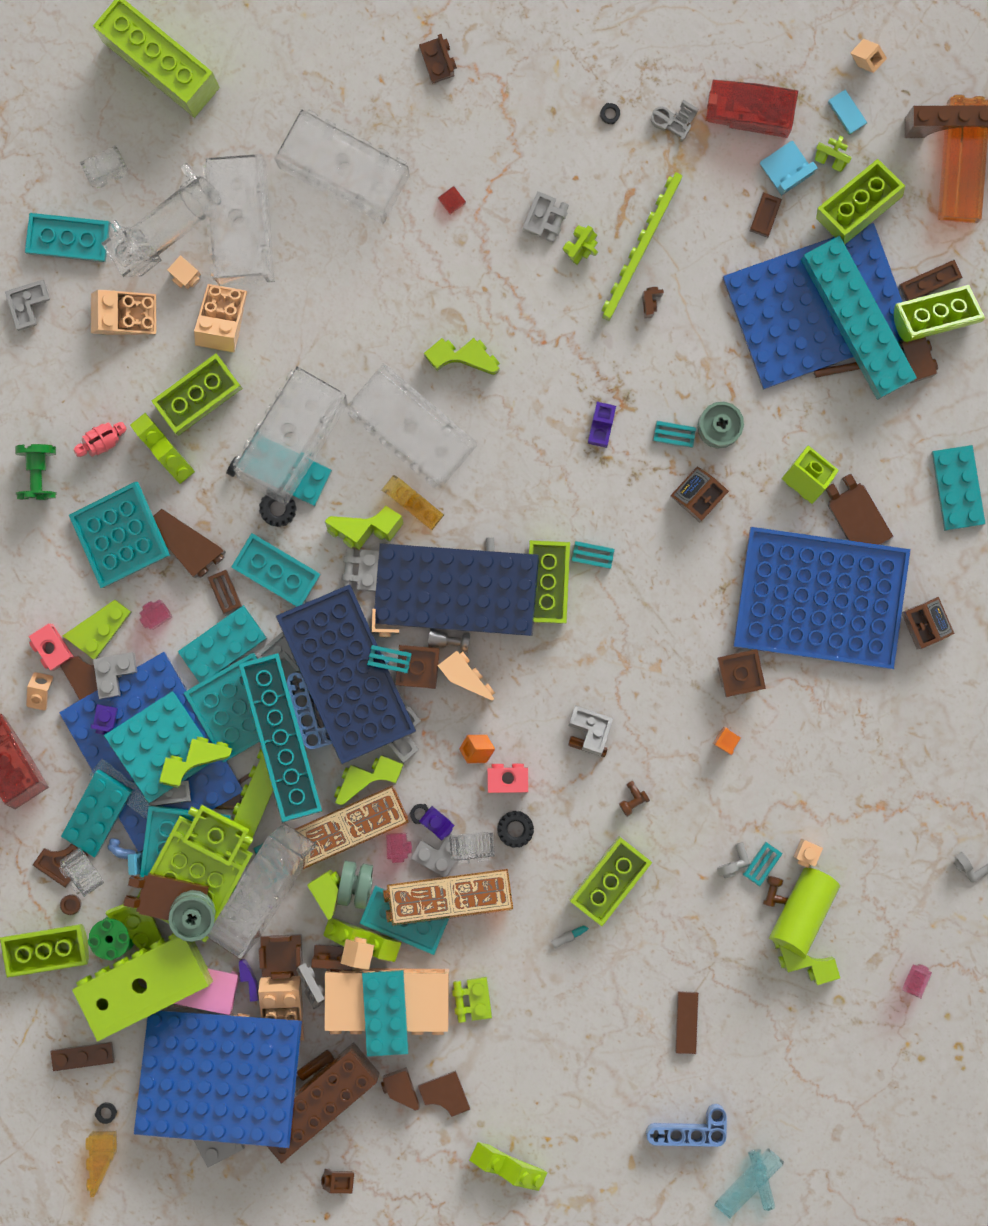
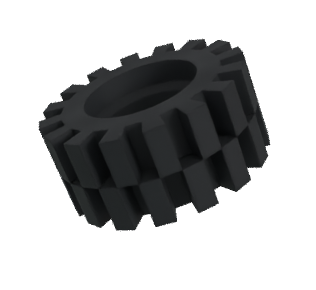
(277, 521)
(512, 841)

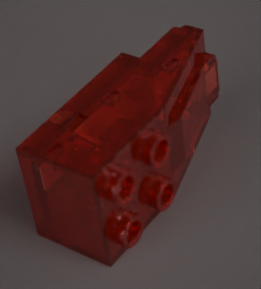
(752, 107)
(18, 773)

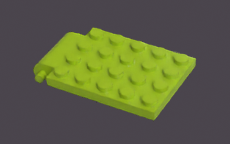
(206, 854)

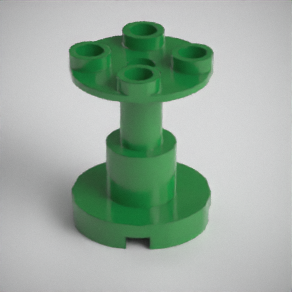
(35, 463)
(109, 939)

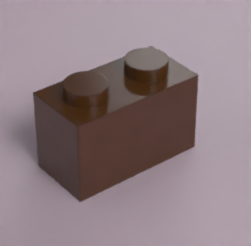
(920, 358)

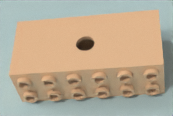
(424, 996)

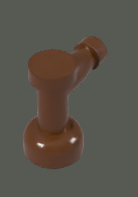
(639, 798)
(772, 898)

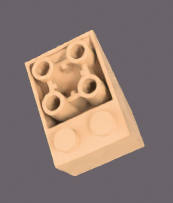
(123, 313)
(220, 318)
(460, 673)
(281, 999)

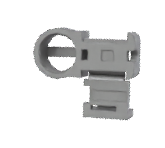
(679, 123)

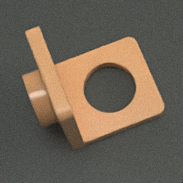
(386, 633)
(38, 693)

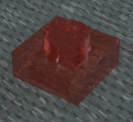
(451, 200)

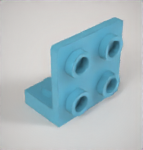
(787, 167)

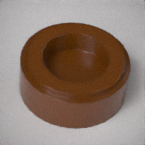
(70, 904)

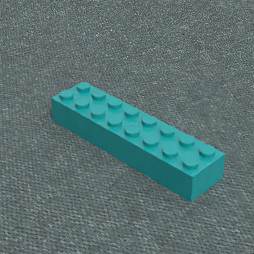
(858, 317)
(280, 738)

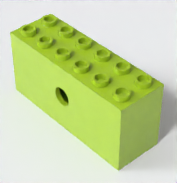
(156, 56)
(116, 998)

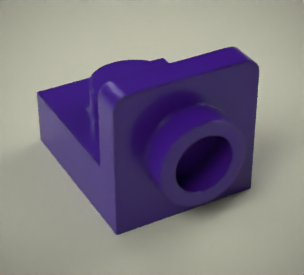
(104, 719)
(437, 823)

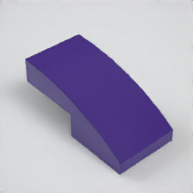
(601, 424)
(247, 974)

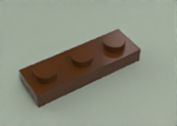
(82, 1056)

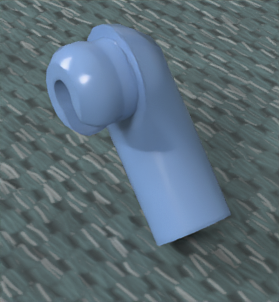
(118, 851)

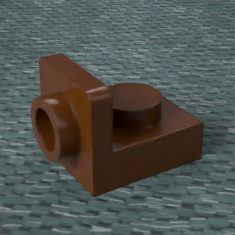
(649, 304)
(337, 1181)

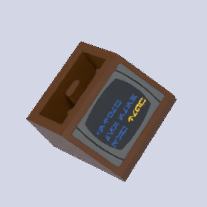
(699, 494)
(927, 623)

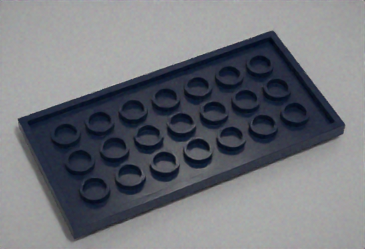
(456, 589)
(332, 654)

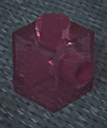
(154, 614)
(398, 847)
(917, 980)

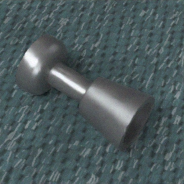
(441, 639)

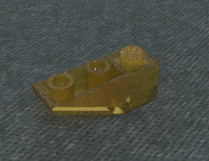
(412, 502)
(102, 1150)

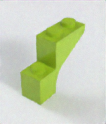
(471, 354)
(162, 448)
(357, 530)
(199, 754)
(358, 778)
(384, 946)
(820, 970)
(511, 1169)

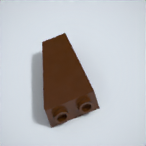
(188, 545)

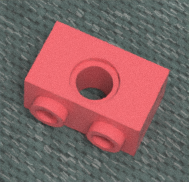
(61, 651)
(495, 781)

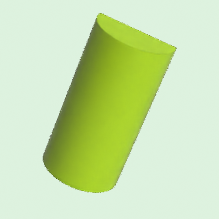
(937, 313)
(805, 911)
(45, 950)

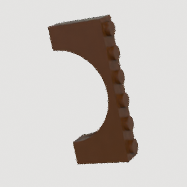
(930, 119)

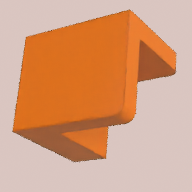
(726, 740)
(477, 748)

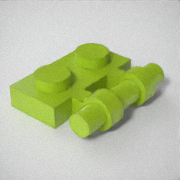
(478, 996)

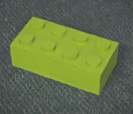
(860, 201)
(197, 394)
(551, 581)
(610, 881)

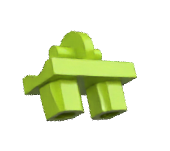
(841, 159)
(584, 246)

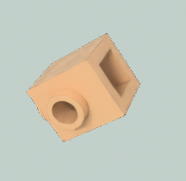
(868, 55)
(184, 273)
(807, 853)
(357, 953)

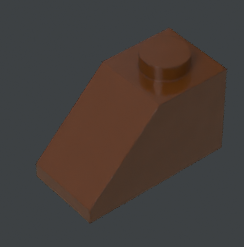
(400, 1088)

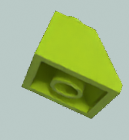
(810, 474)
(325, 890)

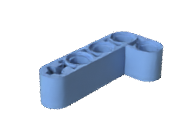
(308, 709)
(687, 1129)

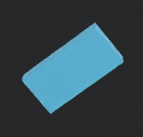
(847, 112)

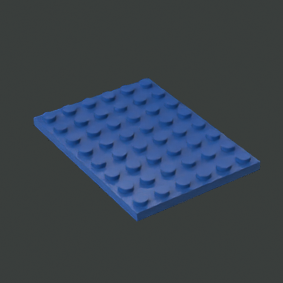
(787, 318)
(821, 597)
(153, 681)
(218, 1078)

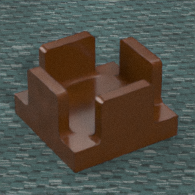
(422, 667)
(741, 673)
(280, 955)

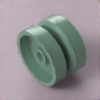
(727, 415)
(359, 885)
(189, 927)

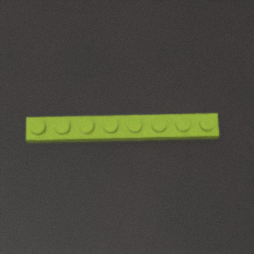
(644, 238)

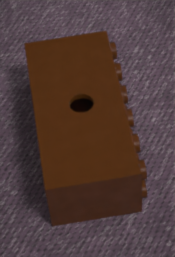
(327, 1097)

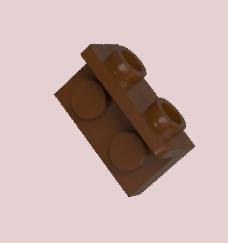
(437, 59)
(328, 957)

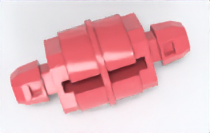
(100, 439)

